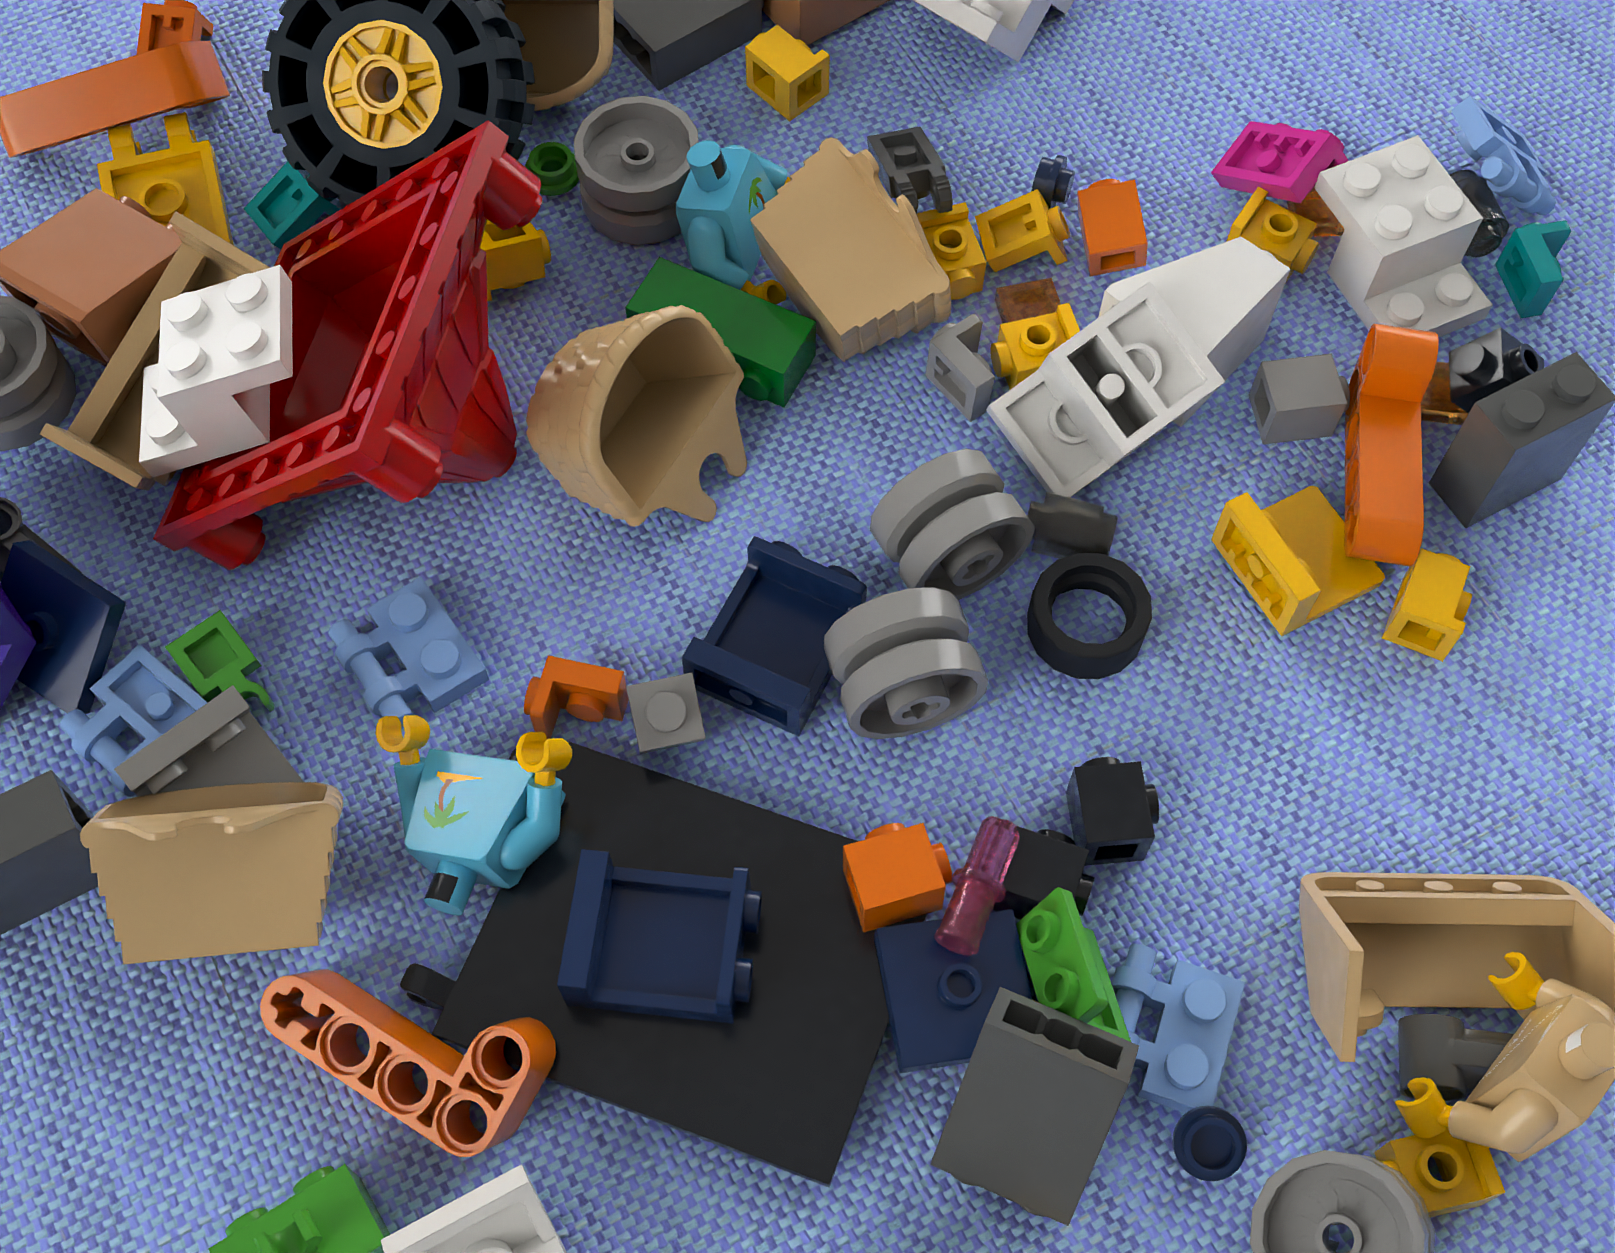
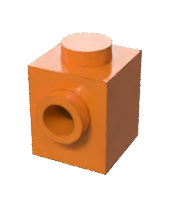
(1112, 226)
(895, 875)

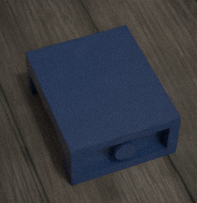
(770, 635)
(658, 941)

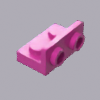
(1278, 160)

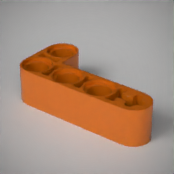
(111, 96)
(1386, 445)
(395, 1048)

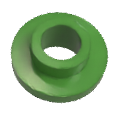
(554, 167)

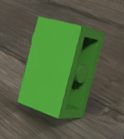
(324, 1216)

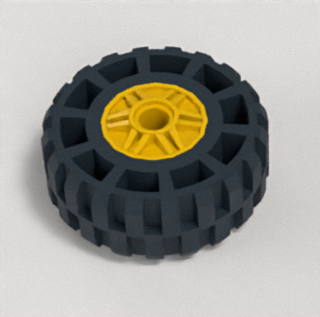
(390, 83)

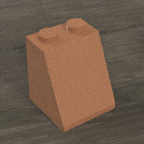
(89, 270)

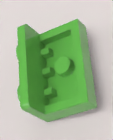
(1069, 964)

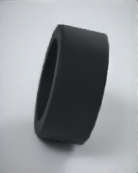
(1105, 576)

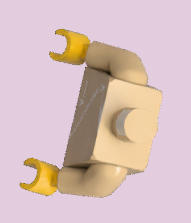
(1542, 1078)

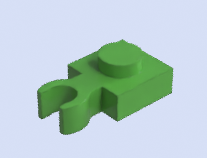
(216, 659)

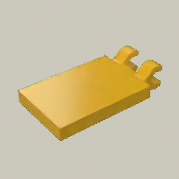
(168, 179)

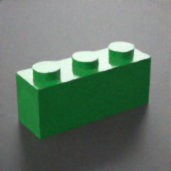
(764, 338)

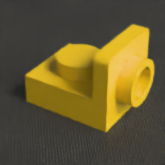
(1022, 231)

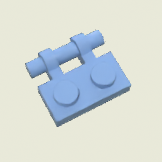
(1510, 161)
(425, 643)
(136, 695)
(1191, 1032)

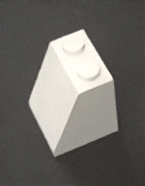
(1219, 296)

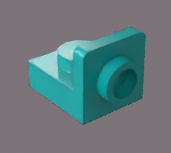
(288, 206)
(1531, 267)

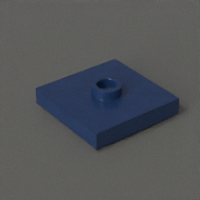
(69, 620)
(941, 996)

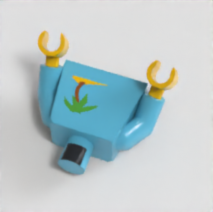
(716, 209)
(474, 813)

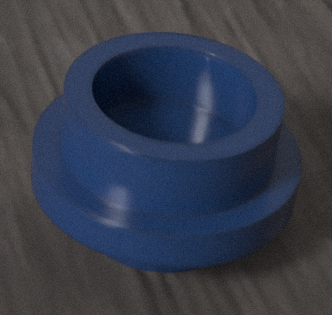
(1053, 180)
(1209, 1143)

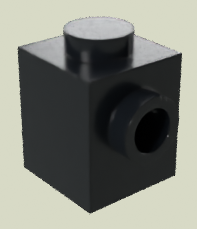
(1489, 366)
(1112, 810)
(1040, 866)

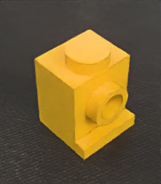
(786, 72)
(1276, 231)
(955, 248)
(514, 256)
(1028, 341)
(1430, 605)
(1465, 1169)

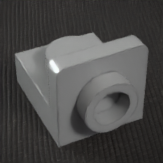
(959, 369)

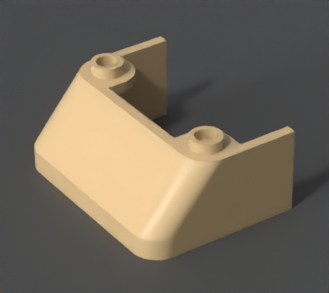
(110, 418)
(1437, 941)

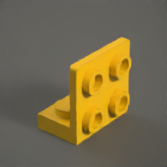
(1292, 557)

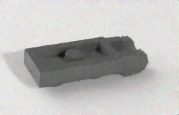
(911, 167)

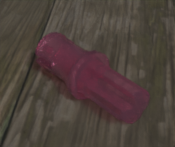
(978, 886)

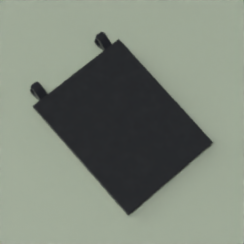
(800, 1050)

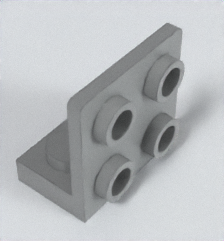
(208, 749)

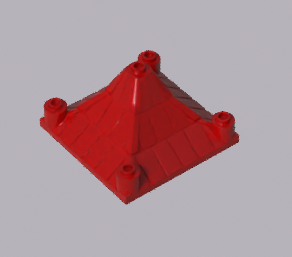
(385, 354)

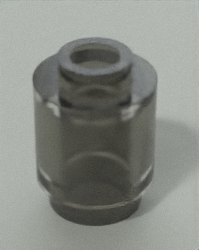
(1494, 223)
(1070, 527)

